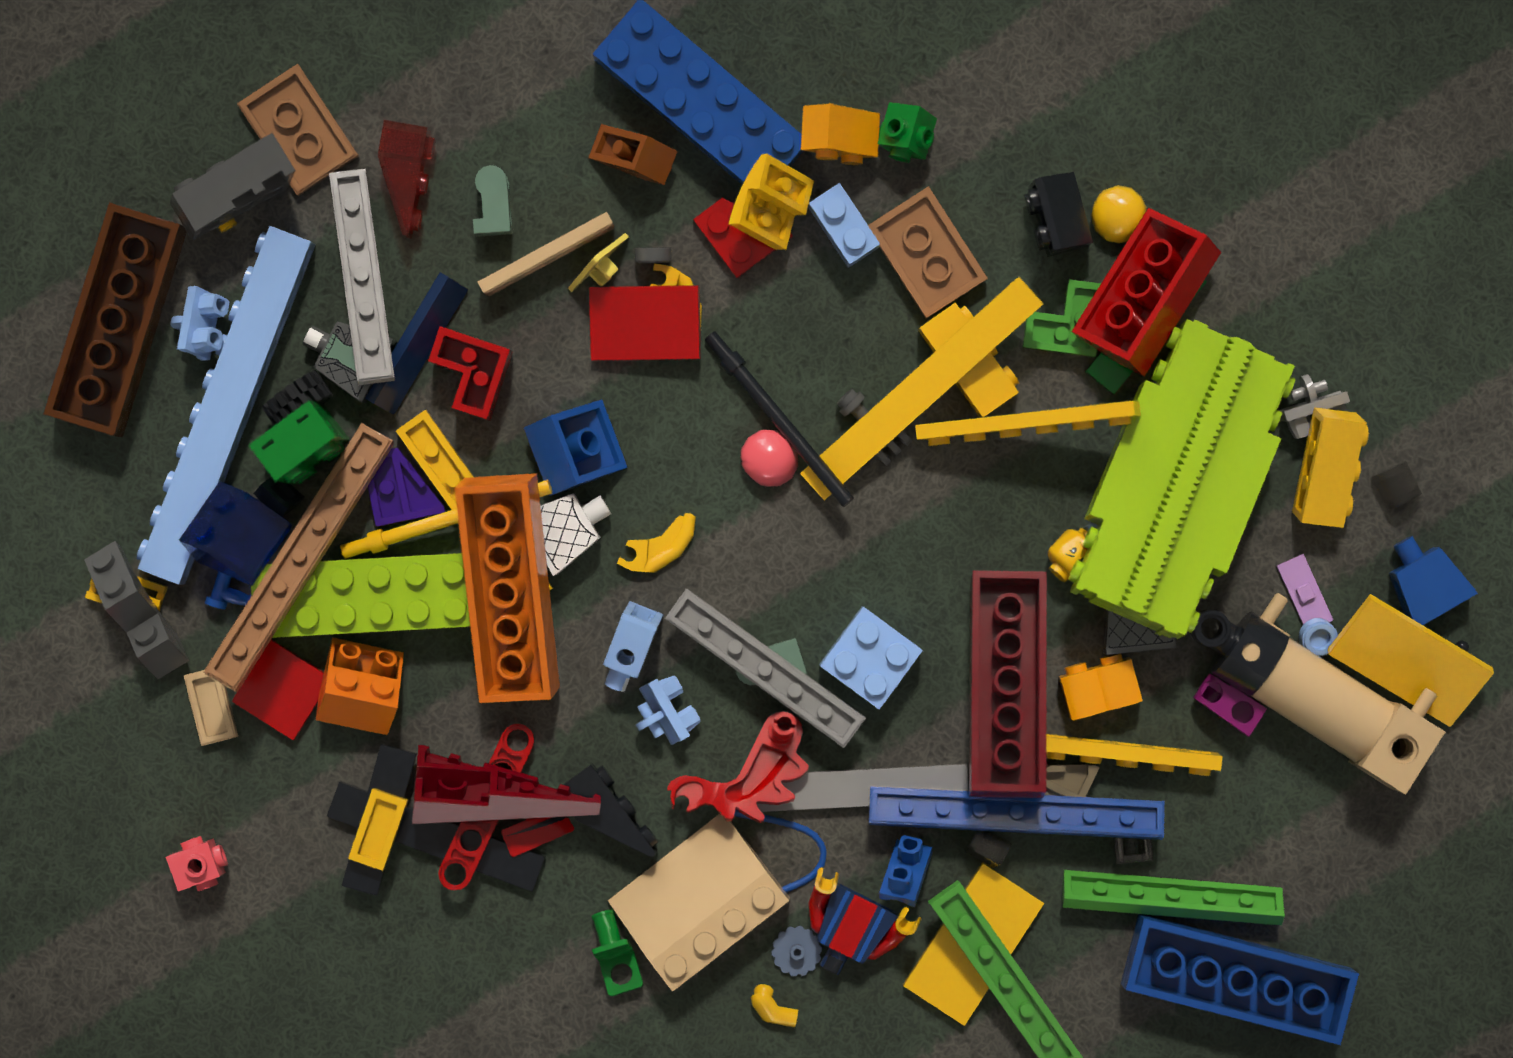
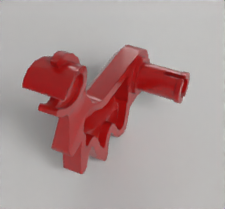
(768, 765)

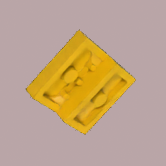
(770, 201)

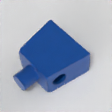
(1427, 582)

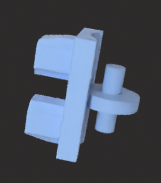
(198, 323)
(660, 713)

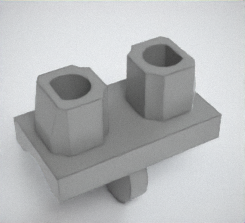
(1298, 415)

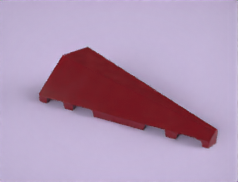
(465, 792)

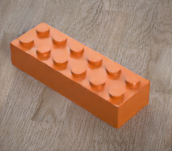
(507, 588)

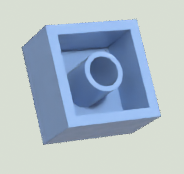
(870, 657)

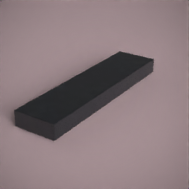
(391, 775)

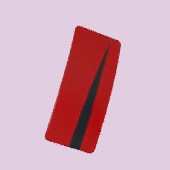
(534, 833)

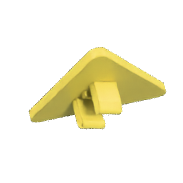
(600, 267)

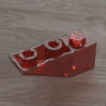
(403, 160)

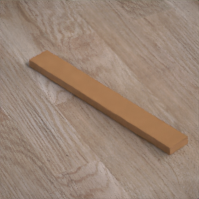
(299, 558)

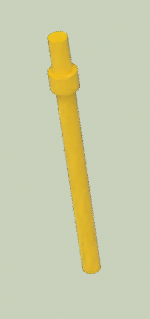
(379, 540)

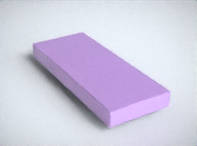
(1303, 589)

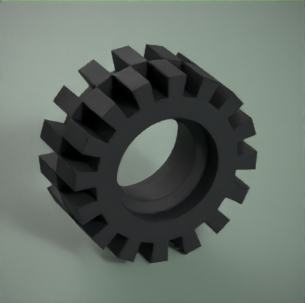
(293, 396)

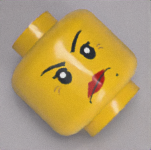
(1065, 553)

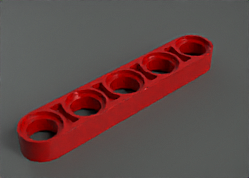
(471, 859)

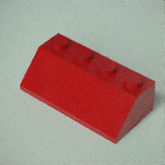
(1147, 291)

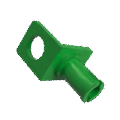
(614, 952)

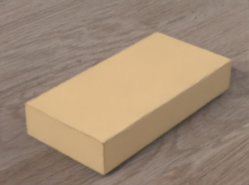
(210, 708)

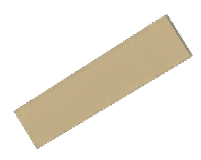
(546, 254)

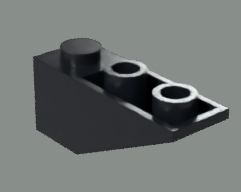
(615, 813)

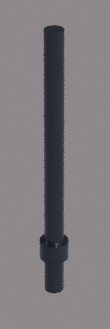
(734, 365)

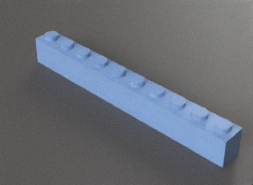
(227, 400)

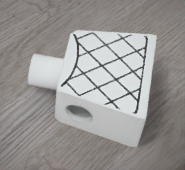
(570, 529)

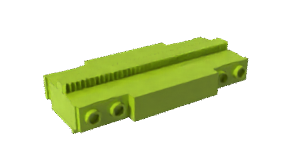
(1182, 479)

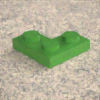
(1053, 331)

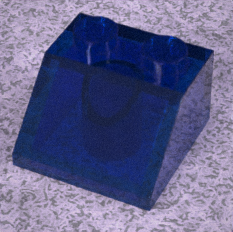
(235, 533)

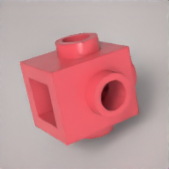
(185, 869)

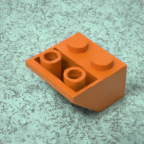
(360, 686)

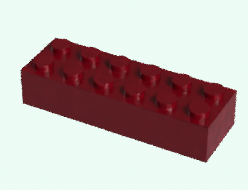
(1008, 684)

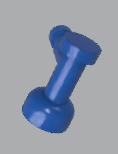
(222, 594)

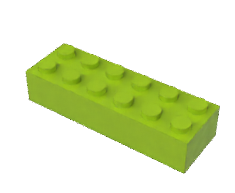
(379, 596)

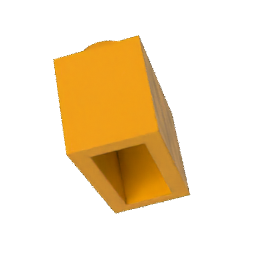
(840, 132)

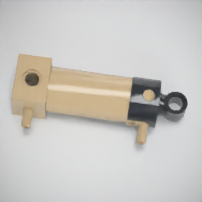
(1322, 698)

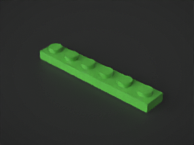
(1172, 897)
(1002, 973)

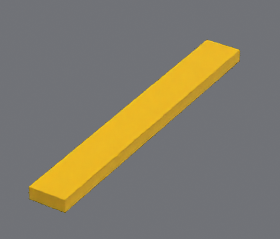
(927, 383)

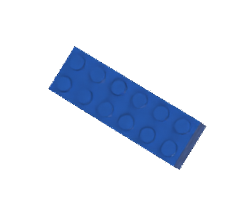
(695, 93)
(1239, 979)

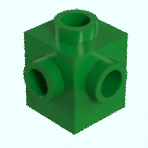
(907, 132)

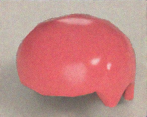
(769, 458)

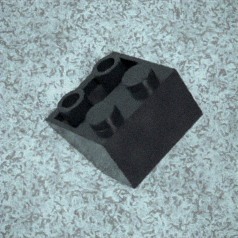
(1058, 213)

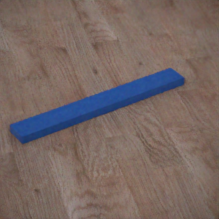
(1011, 814)

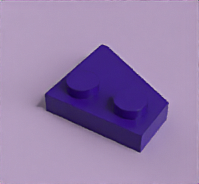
(400, 492)

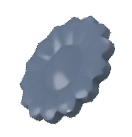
(796, 951)

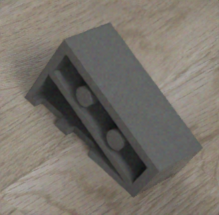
(232, 187)

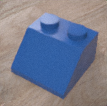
(575, 446)

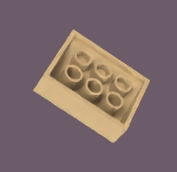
(698, 901)

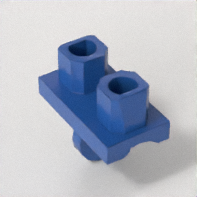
(906, 871)

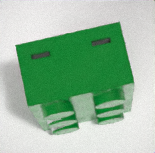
(300, 443)

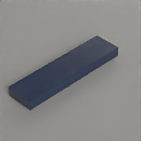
(418, 342)

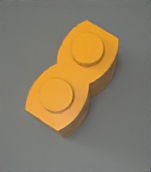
(1100, 687)

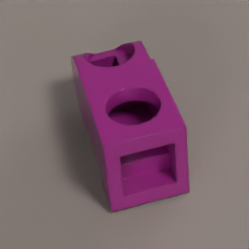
(1230, 704)

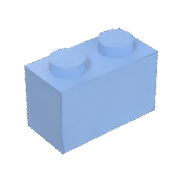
(843, 225)

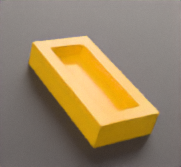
(378, 829)

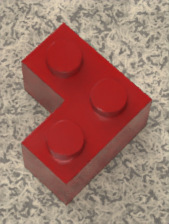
(482, 370)

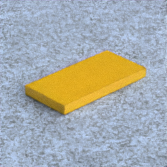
(1409, 659)
(945, 973)

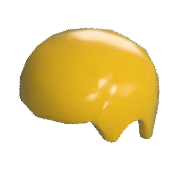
(1117, 213)

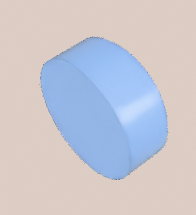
(1317, 635)

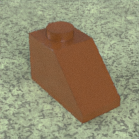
(633, 154)

